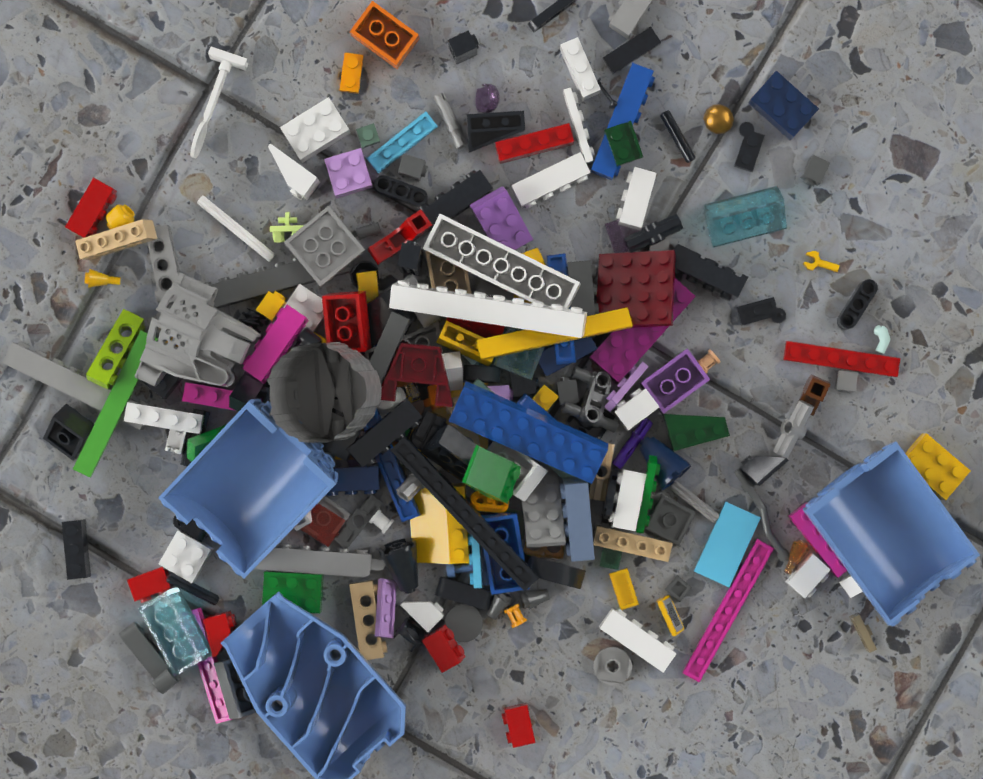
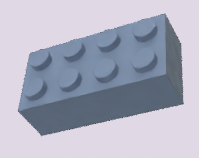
(578, 516)

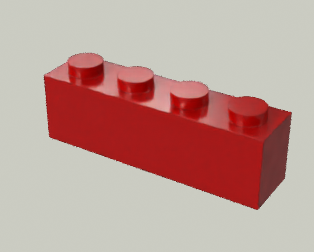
(534, 143)

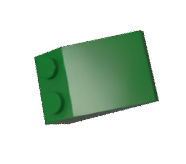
(491, 474)

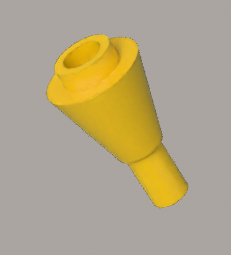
(96, 278)

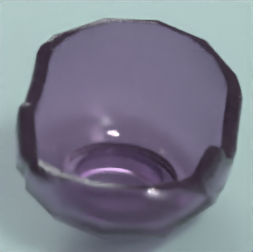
(487, 98)

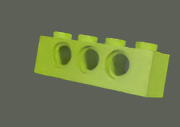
(125, 322)

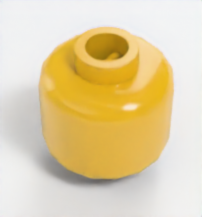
(119, 216)

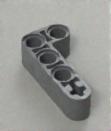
(149, 657)

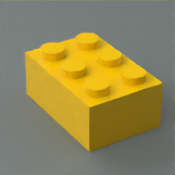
(937, 466)

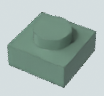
(368, 135)

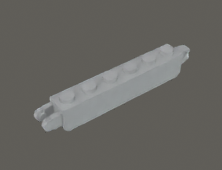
(321, 561)

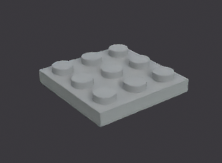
(324, 246)

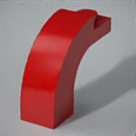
(410, 230)

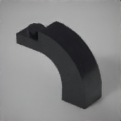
(555, 571)

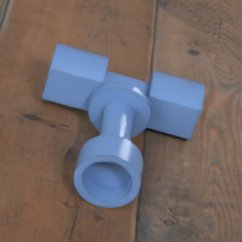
(451, 569)

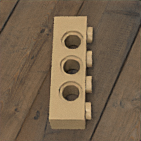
(116, 239)
(632, 543)
(357, 591)

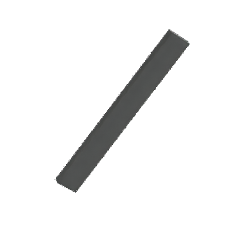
(380, 361)

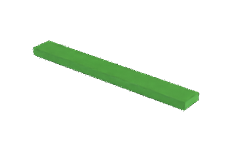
(111, 410)

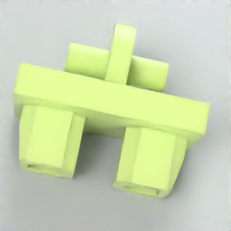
(279, 231)

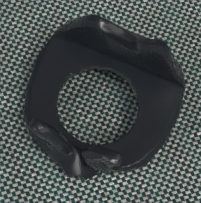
(411, 623)

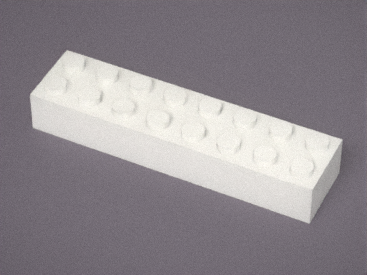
(499, 264)

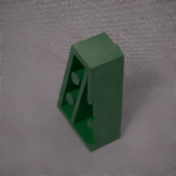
(693, 430)

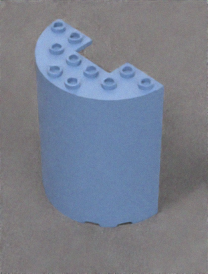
(251, 486)
(890, 532)

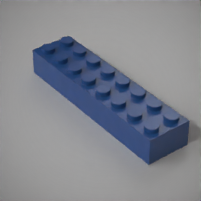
(529, 432)

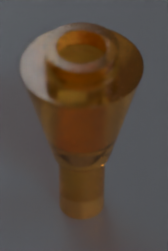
(798, 552)

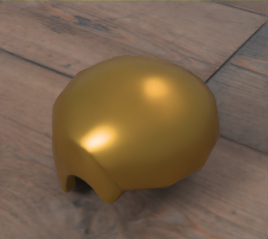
(718, 119)

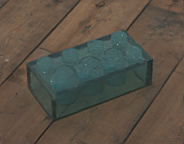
(176, 631)

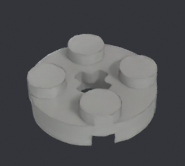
(619, 674)

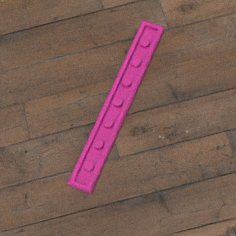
(728, 610)

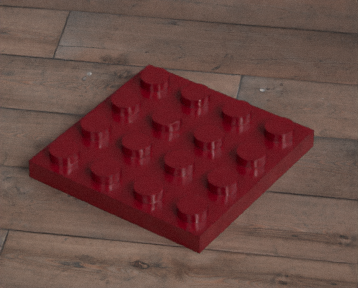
(638, 282)

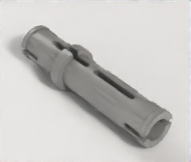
(452, 125)

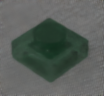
(610, 558)

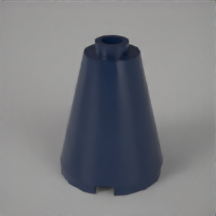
(670, 463)

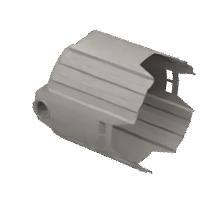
(305, 390)

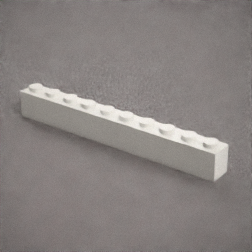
(488, 310)

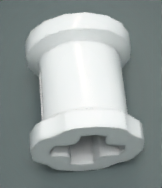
(381, 521)

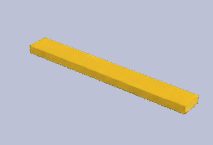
(530, 339)

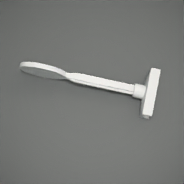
(227, 61)

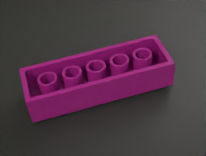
(626, 346)

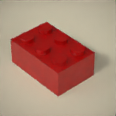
(347, 319)

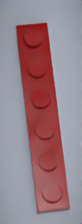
(841, 359)

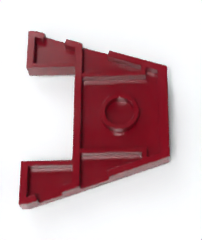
(418, 365)

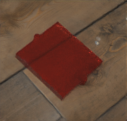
(324, 525)

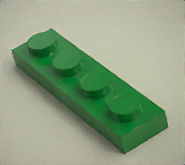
(650, 486)

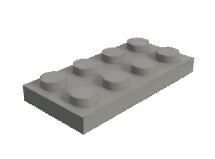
(544, 514)

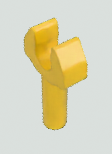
(819, 263)

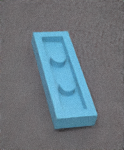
(475, 560)

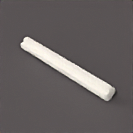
(236, 228)

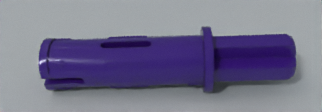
(632, 443)

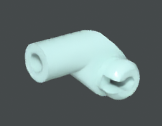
(884, 337)

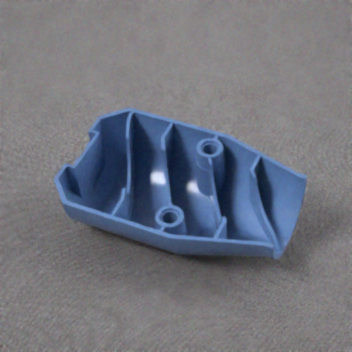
(331, 700)

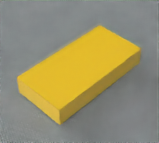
(623, 589)

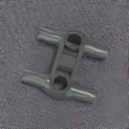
(593, 399)

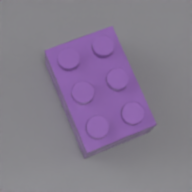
(501, 219)
(675, 381)

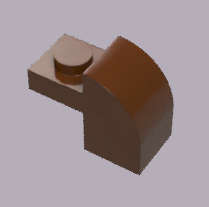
(814, 391)

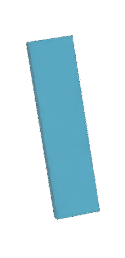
(402, 142)

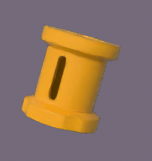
(515, 615)

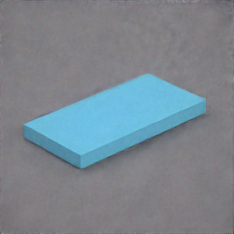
(727, 544)

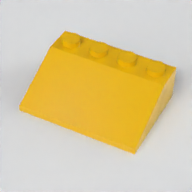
(437, 532)

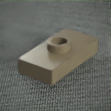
(864, 632)

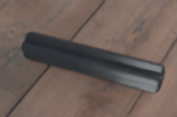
(677, 136)
(192, 588)

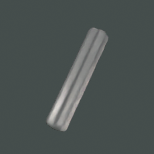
(694, 501)

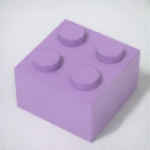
(348, 173)

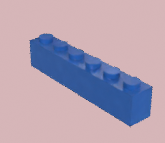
(626, 110)

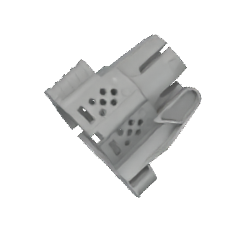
(205, 338)

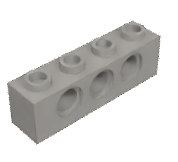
(167, 254)

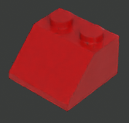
(218, 628)

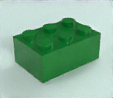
(300, 588)

